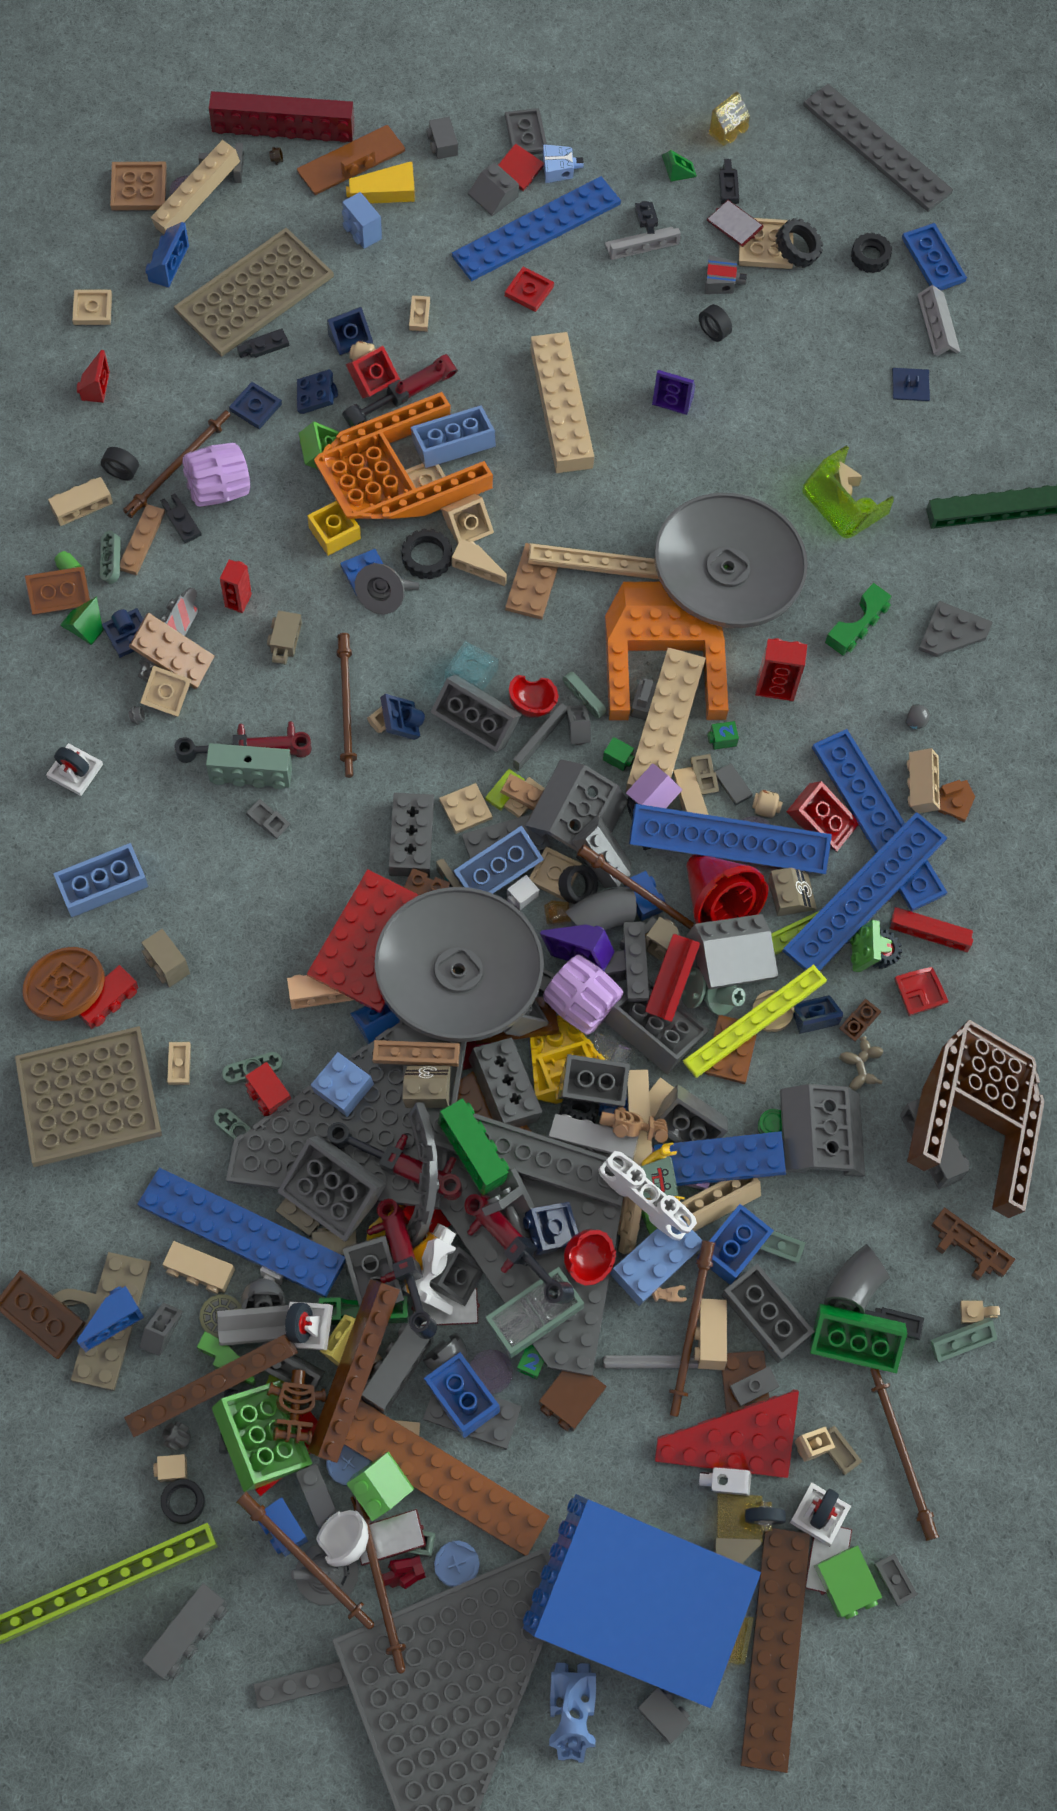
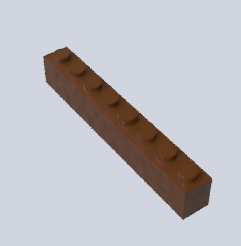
(353, 1371)
(210, 1385)

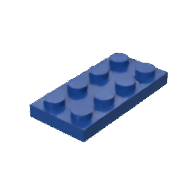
(934, 257)

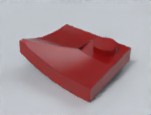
(920, 990)

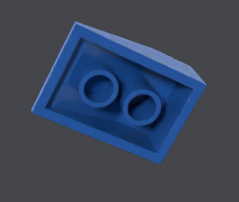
(737, 1243)
(112, 1317)
(462, 1395)

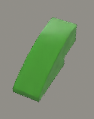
(223, 1354)

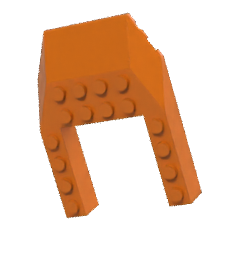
(371, 479)
(649, 620)

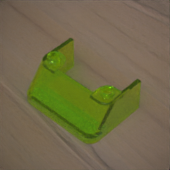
(836, 504)

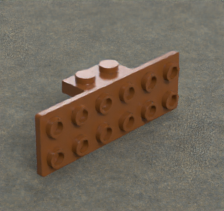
(351, 159)

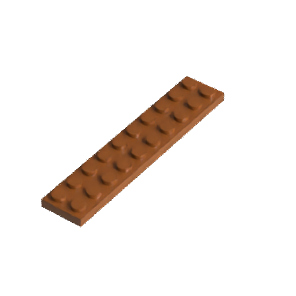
(447, 1479)

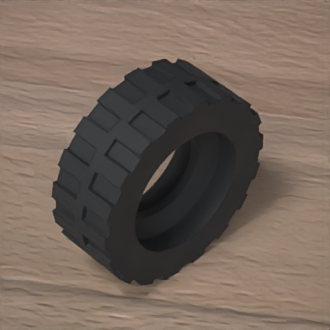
(871, 240)

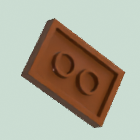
(57, 590)
(737, 1063)

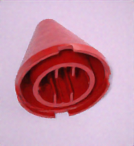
(724, 889)

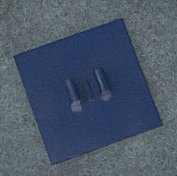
(911, 384)

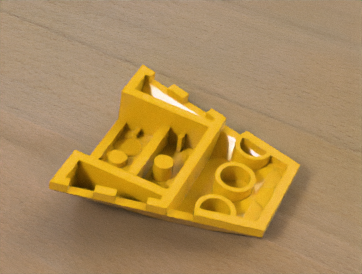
(550, 1055)

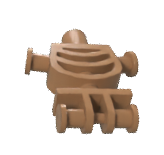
(631, 1124)

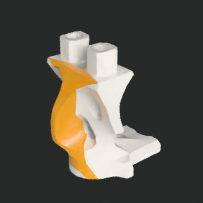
(432, 1258)

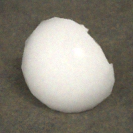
(343, 1538)

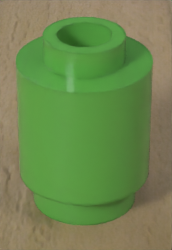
(65, 561)

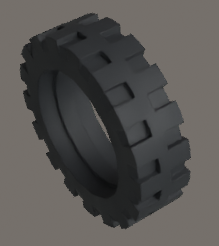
(790, 252)
(427, 536)

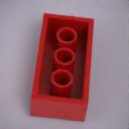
(781, 669)

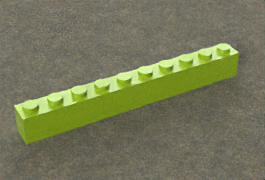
(106, 1582)

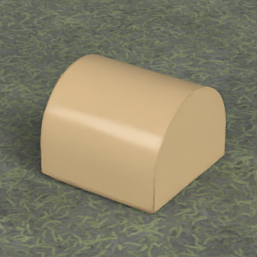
(376, 720)

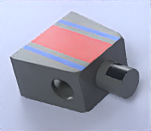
(722, 276)

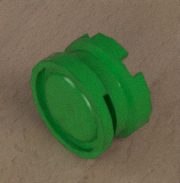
(770, 1121)

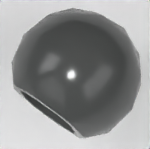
(918, 716)

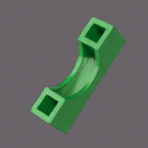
(844, 635)
(351, 1307)

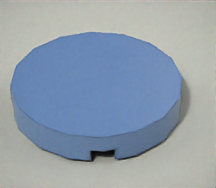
(347, 1465)
(456, 1563)

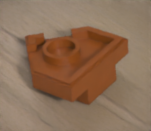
(956, 799)

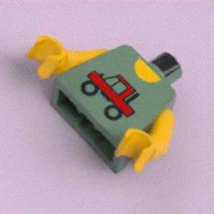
(660, 1171)

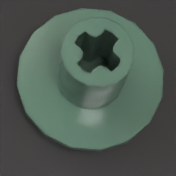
(694, 989)
(724, 999)

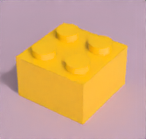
(333, 528)

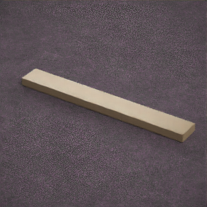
(592, 561)

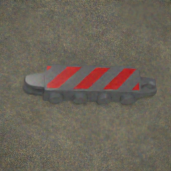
(178, 616)

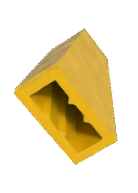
(385, 185)

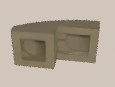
(705, 774)

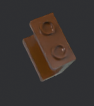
(571, 1398)

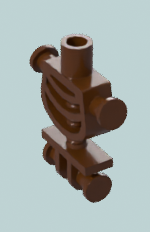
(294, 1390)

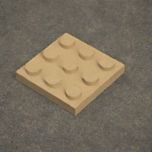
(763, 249)

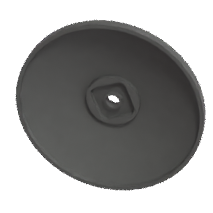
(735, 532)
(465, 931)

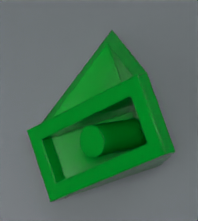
(678, 166)
(85, 621)

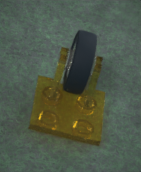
(746, 1516)

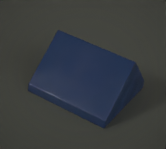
(348, 329)
(817, 1014)

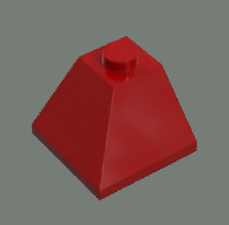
(94, 379)

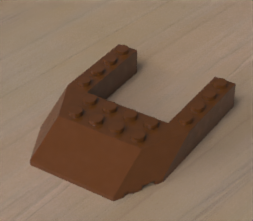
(995, 1087)

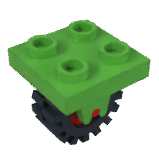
(874, 947)

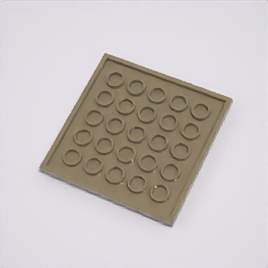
(87, 1096)

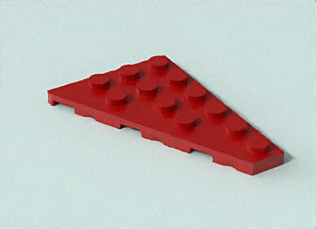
(746, 1439)

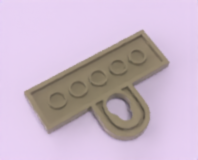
(103, 1363)

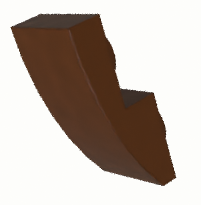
(860, 1020)

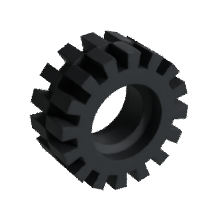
(590, 1110)

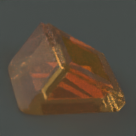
(556, 912)

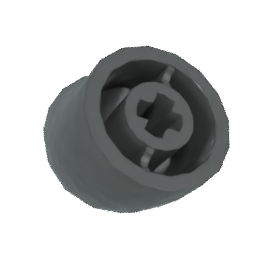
(605, 908)
(857, 1281)

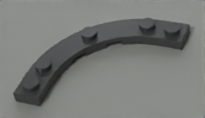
(428, 1182)

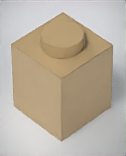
(170, 1468)

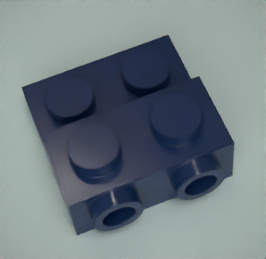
(550, 1227)

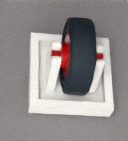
(74, 769)
(308, 1325)
(820, 1514)

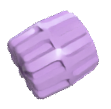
(216, 474)
(582, 994)

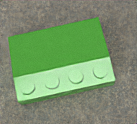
(248, 1430)

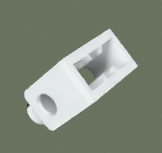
(738, 1481)

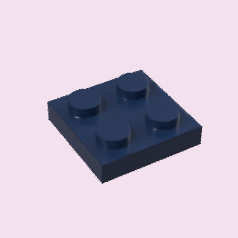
(255, 405)

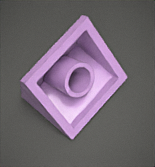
(654, 788)

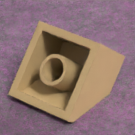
(468, 519)

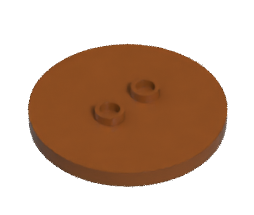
(63, 983)

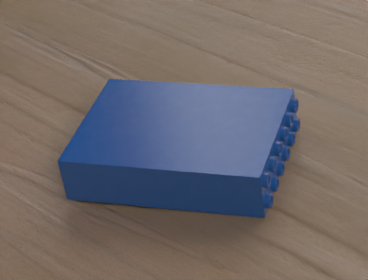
(641, 1601)

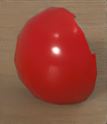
(532, 698)
(589, 1256)

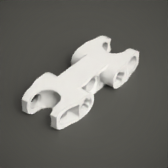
(661, 1209)

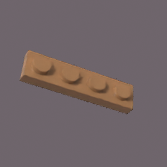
(141, 539)
(523, 792)
(416, 1053)

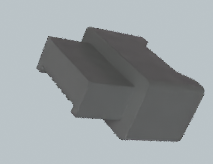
(643, 699)

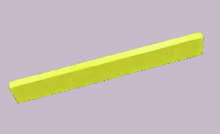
(754, 1021)

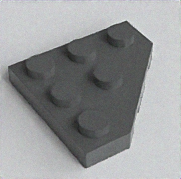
(953, 630)

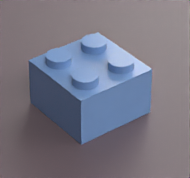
(361, 220)
(342, 1084)

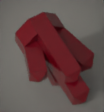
(404, 1572)

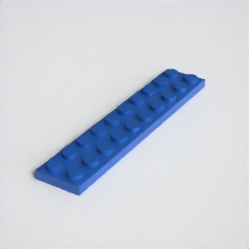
(536, 228)
(873, 810)
(729, 839)
(865, 893)
(242, 1232)

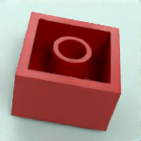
(372, 372)
(266, 1089)

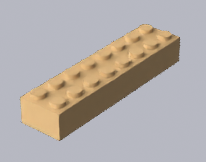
(562, 402)
(668, 713)

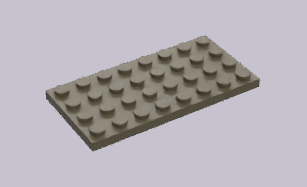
(253, 291)

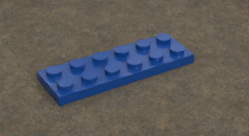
(728, 1158)

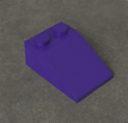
(673, 392)
(579, 940)

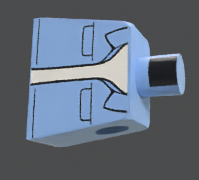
(559, 163)

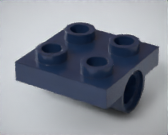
(316, 391)
(122, 630)
(401, 716)

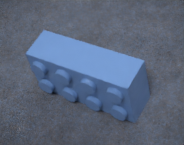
(453, 436)
(499, 863)
(100, 880)
(654, 1263)

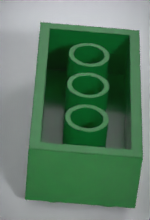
(473, 1146)
(858, 1338)

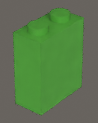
(848, 1582)

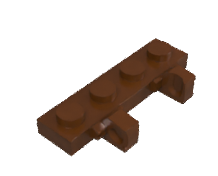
(987, 1254)

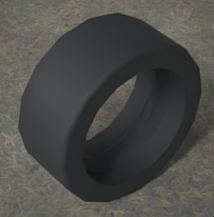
(715, 322)
(119, 463)
(565, 879)
(165, 1501)

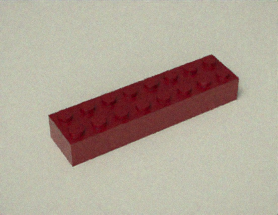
(281, 116)

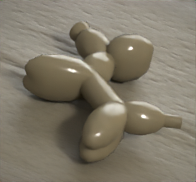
(858, 1060)

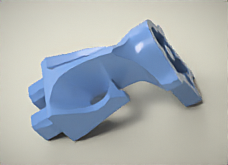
(570, 1689)

